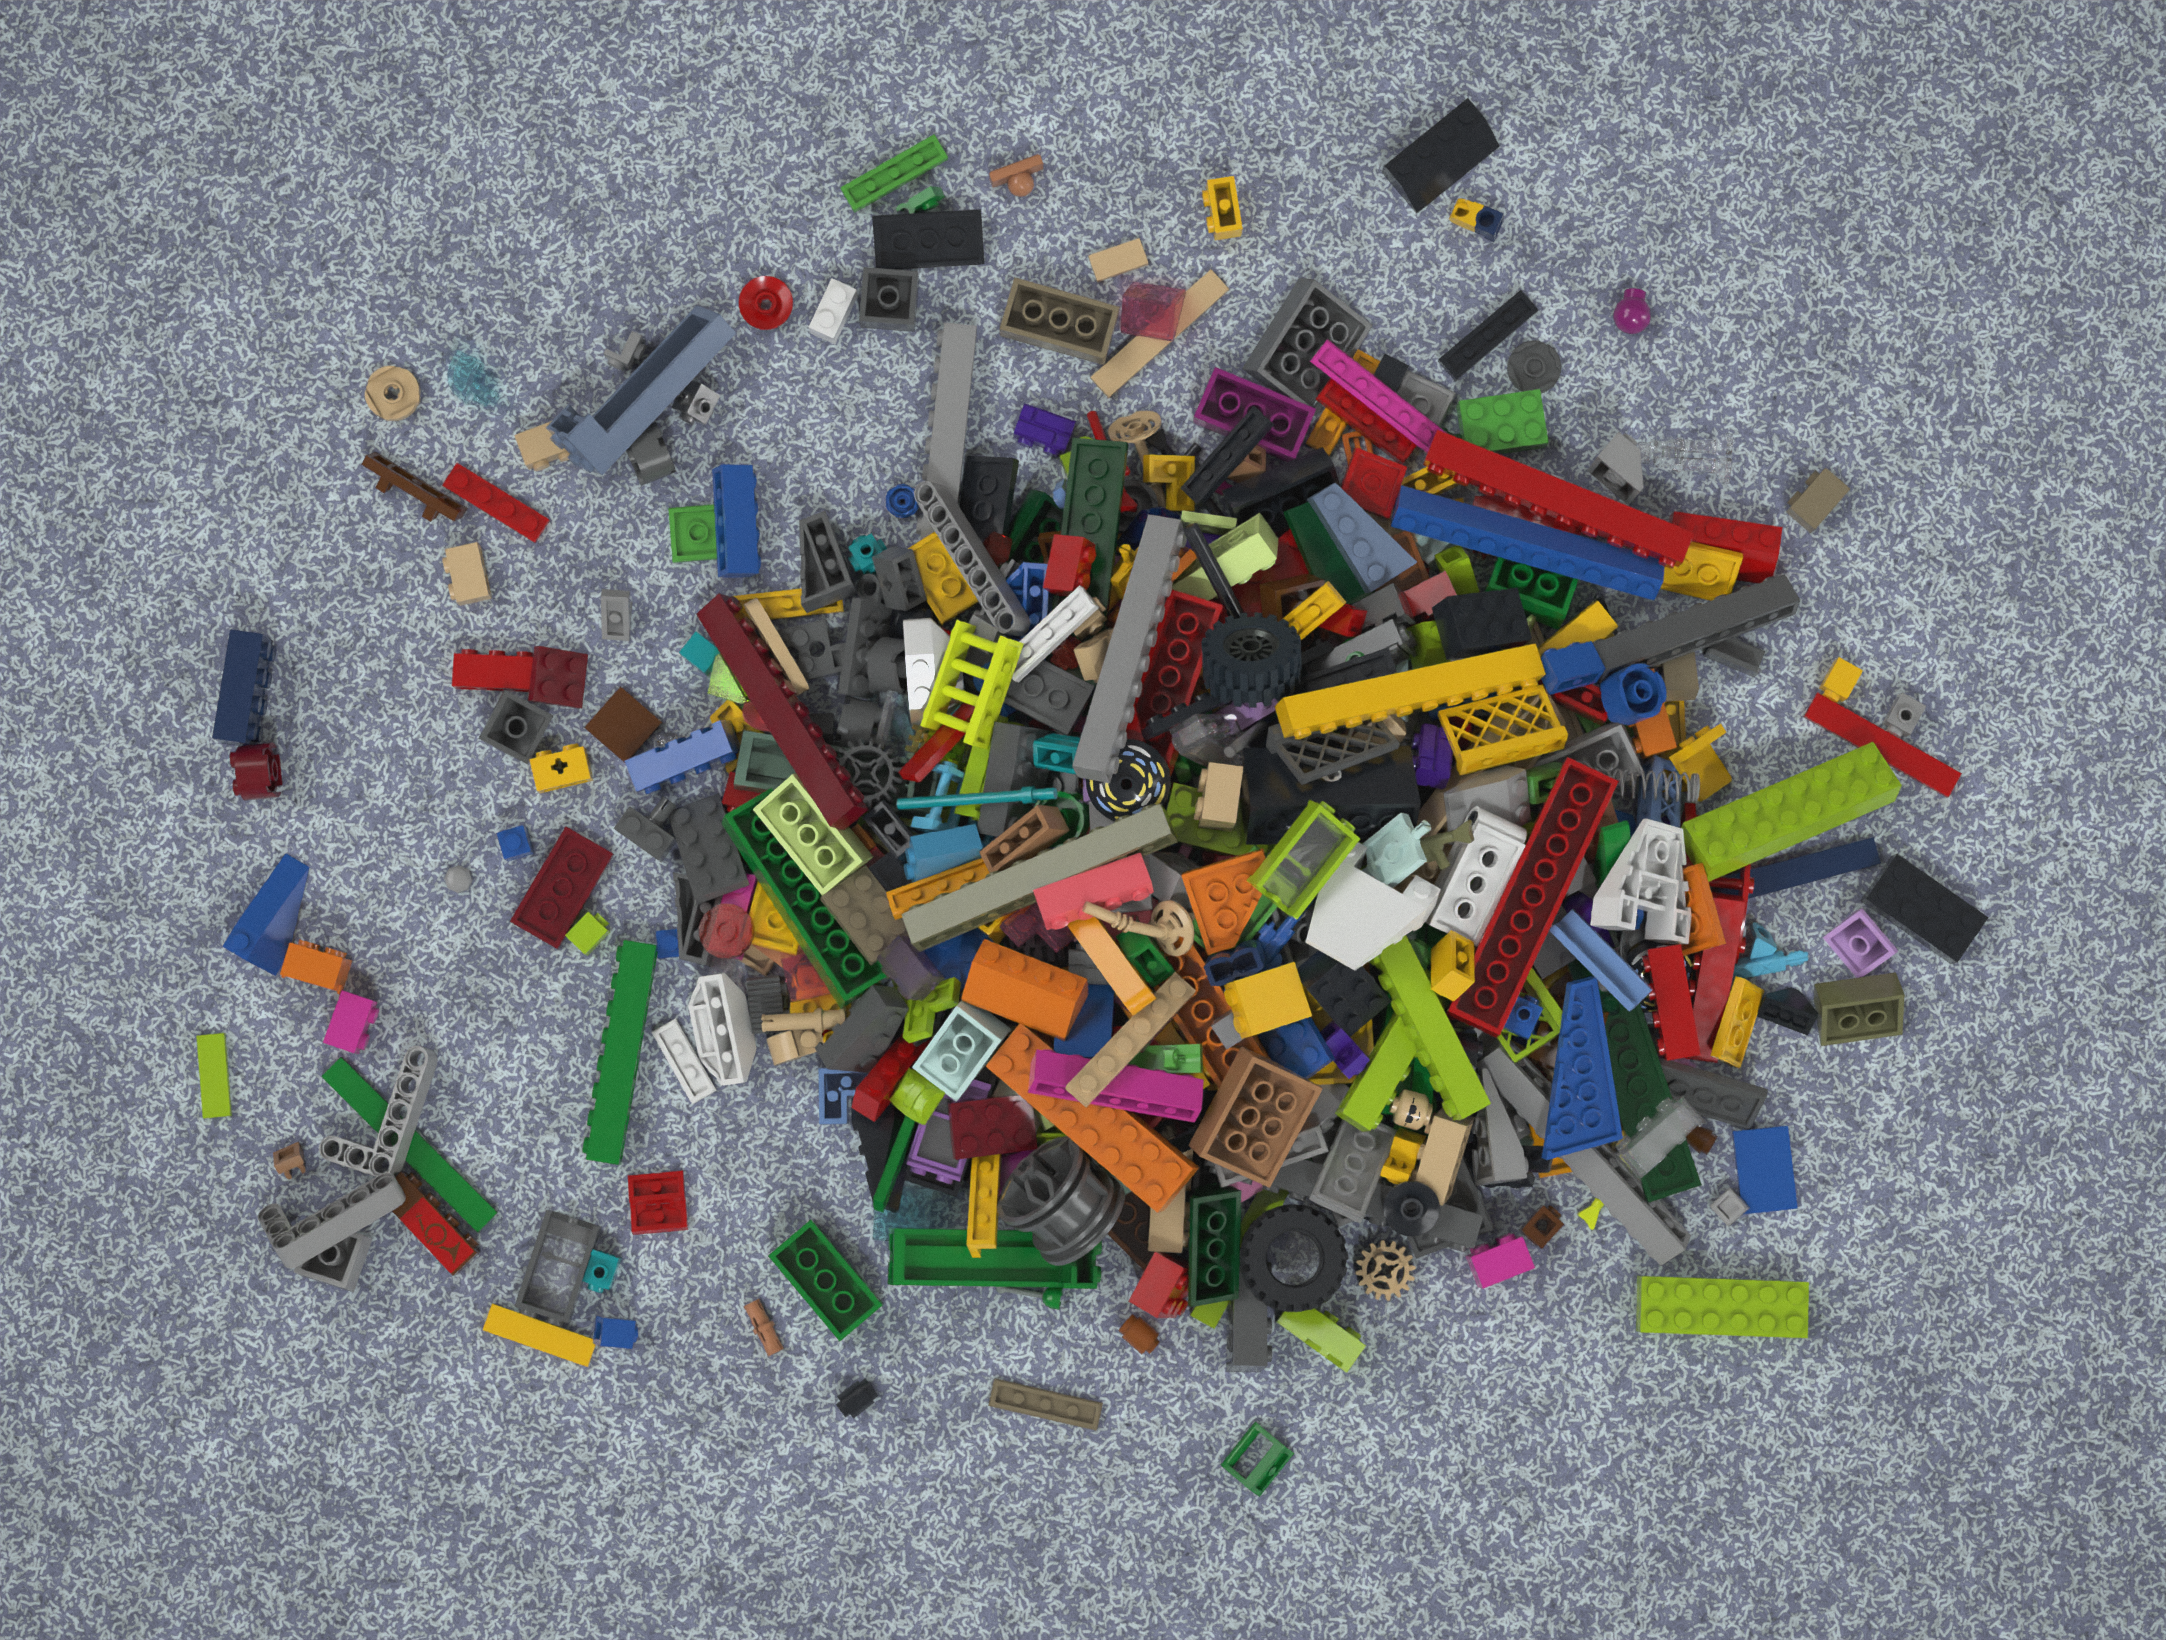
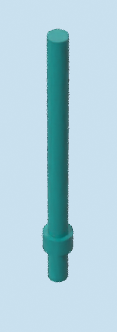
(1026, 795)

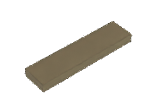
(1045, 1404)

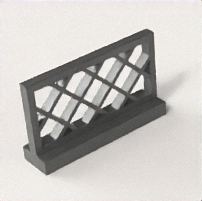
(1277, 743)

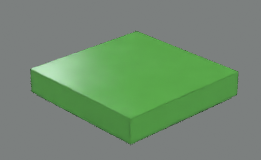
(692, 533)

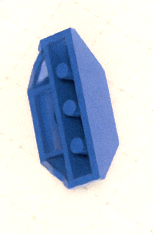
(1028, 588)

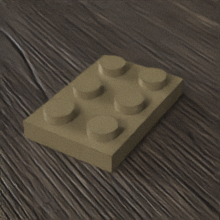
(864, 913)

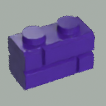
(1044, 430)
(1432, 756)

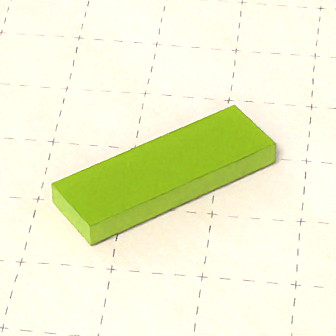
(214, 1075)

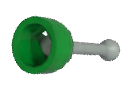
(1050, 1296)

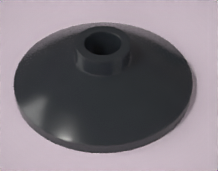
(1414, 1221)

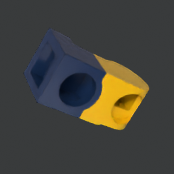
(1477, 218)

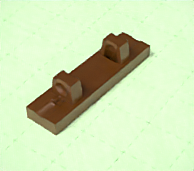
(434, 499)

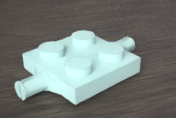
(1395, 850)

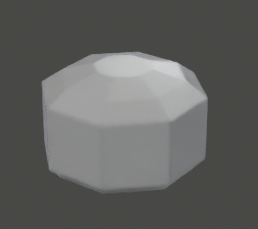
(458, 879)

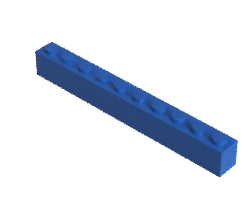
(1526, 542)

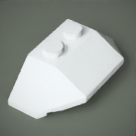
(924, 654)
(722, 1028)

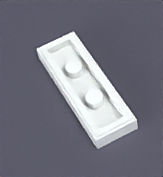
(684, 1061)

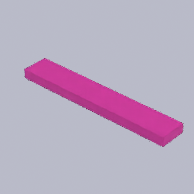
(1376, 395)

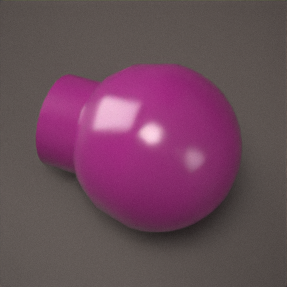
(1632, 312)

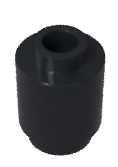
(856, 1398)

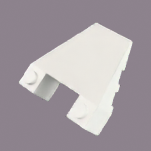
(1647, 879)
(1362, 915)

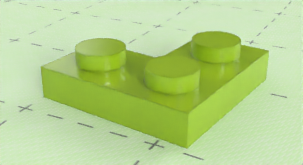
(921, 1014)

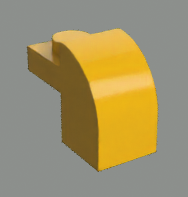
(1402, 1156)

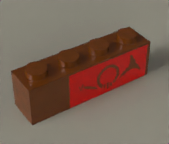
(432, 1227)

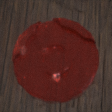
(726, 931)

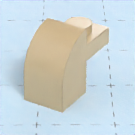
(793, 1045)

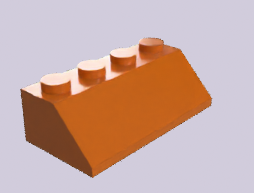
(1025, 989)

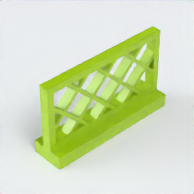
(1551, 1014)

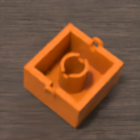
(319, 968)

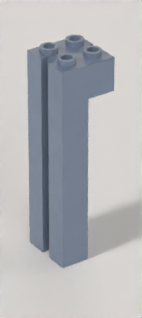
(602, 438)

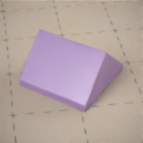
(1860, 943)

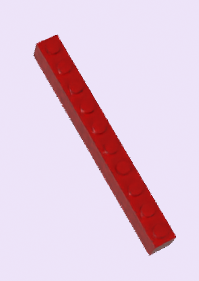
(1558, 499)

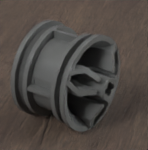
(1061, 1201)

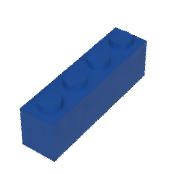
(736, 521)

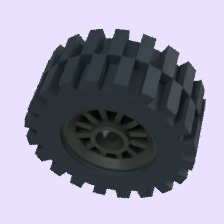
(1251, 659)

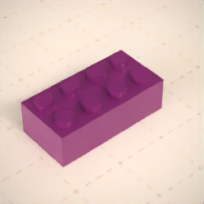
(1231, 398)

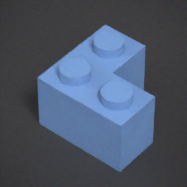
(834, 1094)

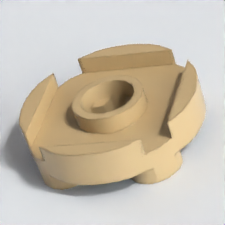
(377, 389)

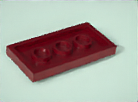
(562, 887)

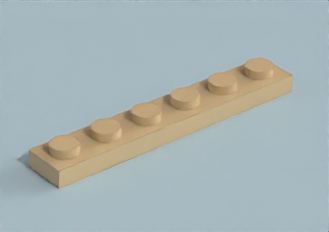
(1130, 1040)

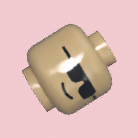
(1411, 1109)

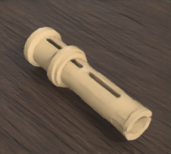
(817, 1020)

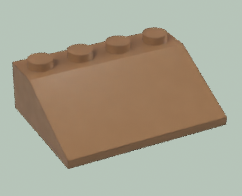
(1255, 1117)

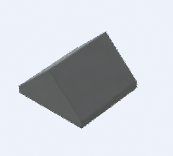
(515, 727)

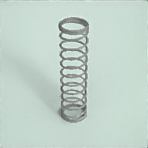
(1692, 785)

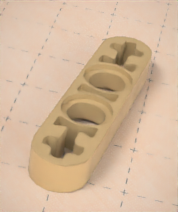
(776, 645)

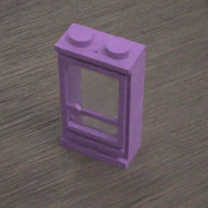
(932, 1143)

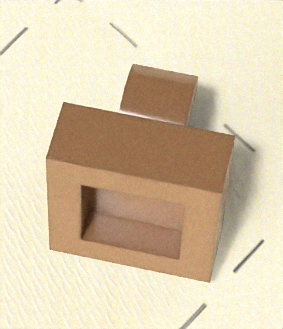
(289, 1158)

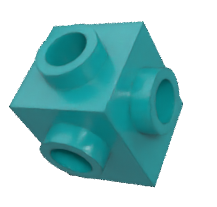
(860, 547)

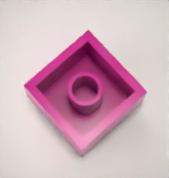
(1500, 1260)

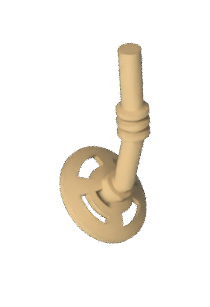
(1137, 436)
(1164, 931)

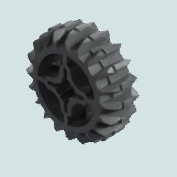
(873, 766)

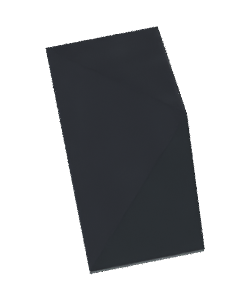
(1788, 1009)

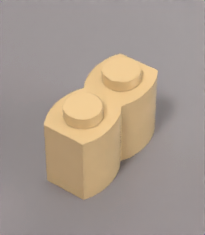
(1092, 654)

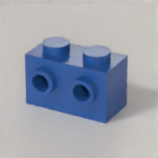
(1571, 667)

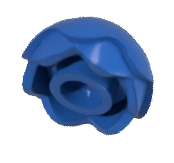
(893, 499)

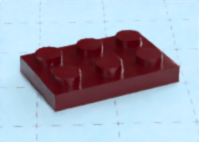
(991, 1126)

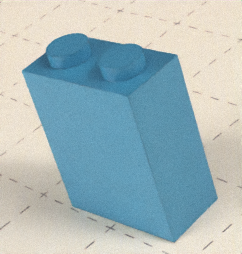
(941, 851)

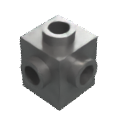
(695, 403)

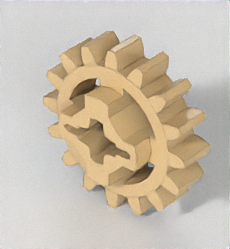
(1391, 1281)

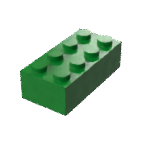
(825, 1279)

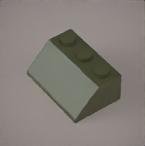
(1859, 1008)

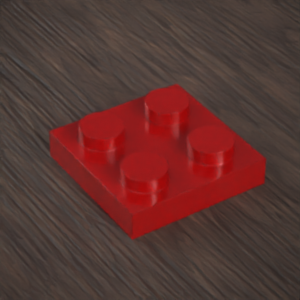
(1373, 482)

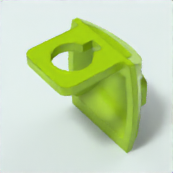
(916, 1096)

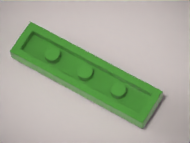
(894, 173)

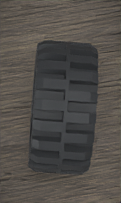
(1331, 1258)

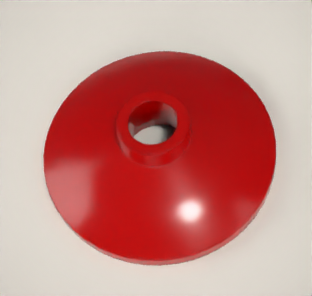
(763, 289)

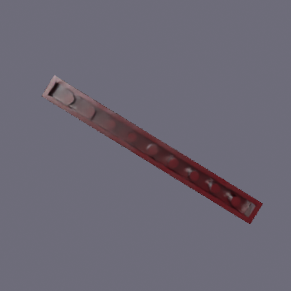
(782, 711)

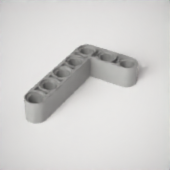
(392, 1122)
(332, 1223)

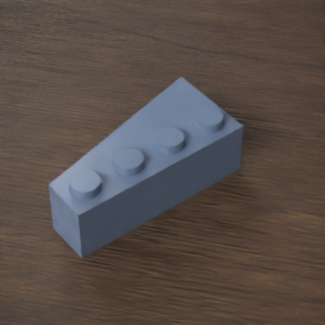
(1360, 539)

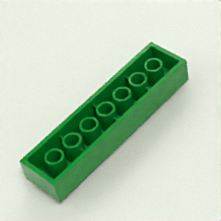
(799, 904)

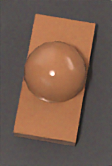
(1017, 175)

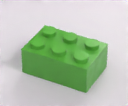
(1504, 422)

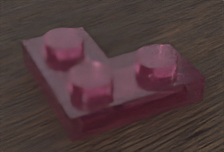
(1028, 922)

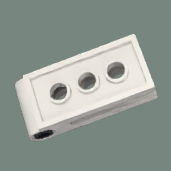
(1503, 847)

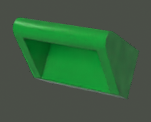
(1267, 1468)

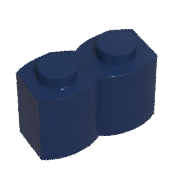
(1241, 961)

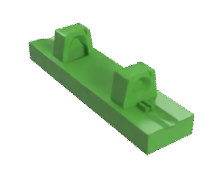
(1171, 1058)

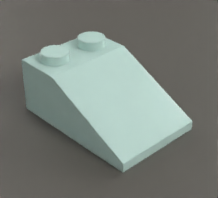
(961, 1049)

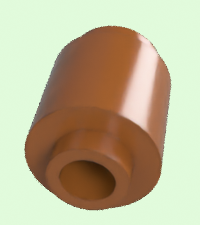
(1139, 1334)

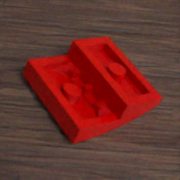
(657, 1189)

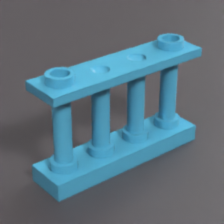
(933, 821)

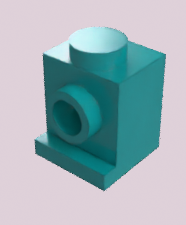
(609, 1263)

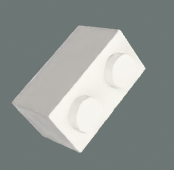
(833, 311)

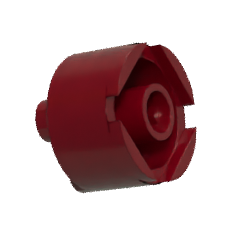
(256, 771)

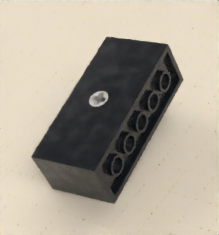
(1362, 794)

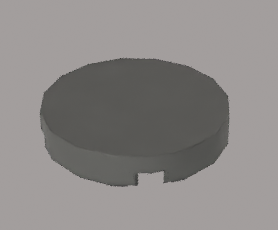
(1534, 366)

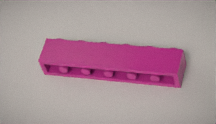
(1131, 1090)

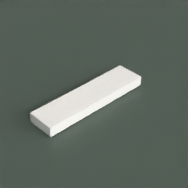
(1054, 630)

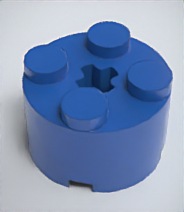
(1633, 694)

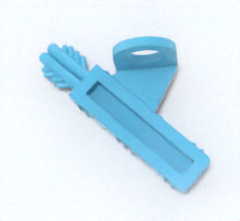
(1764, 957)

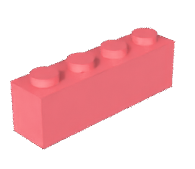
(1103, 886)

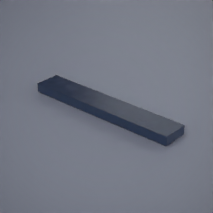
(1810, 868)

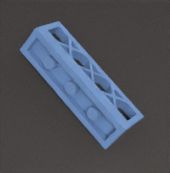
(1652, 808)
(1601, 960)

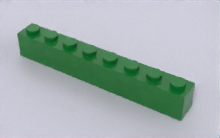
(621, 1053)

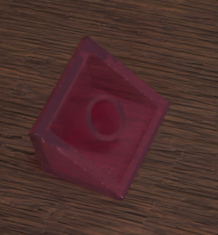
(1151, 311)

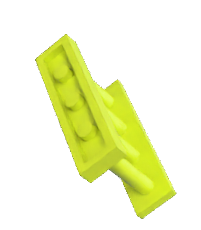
(993, 692)

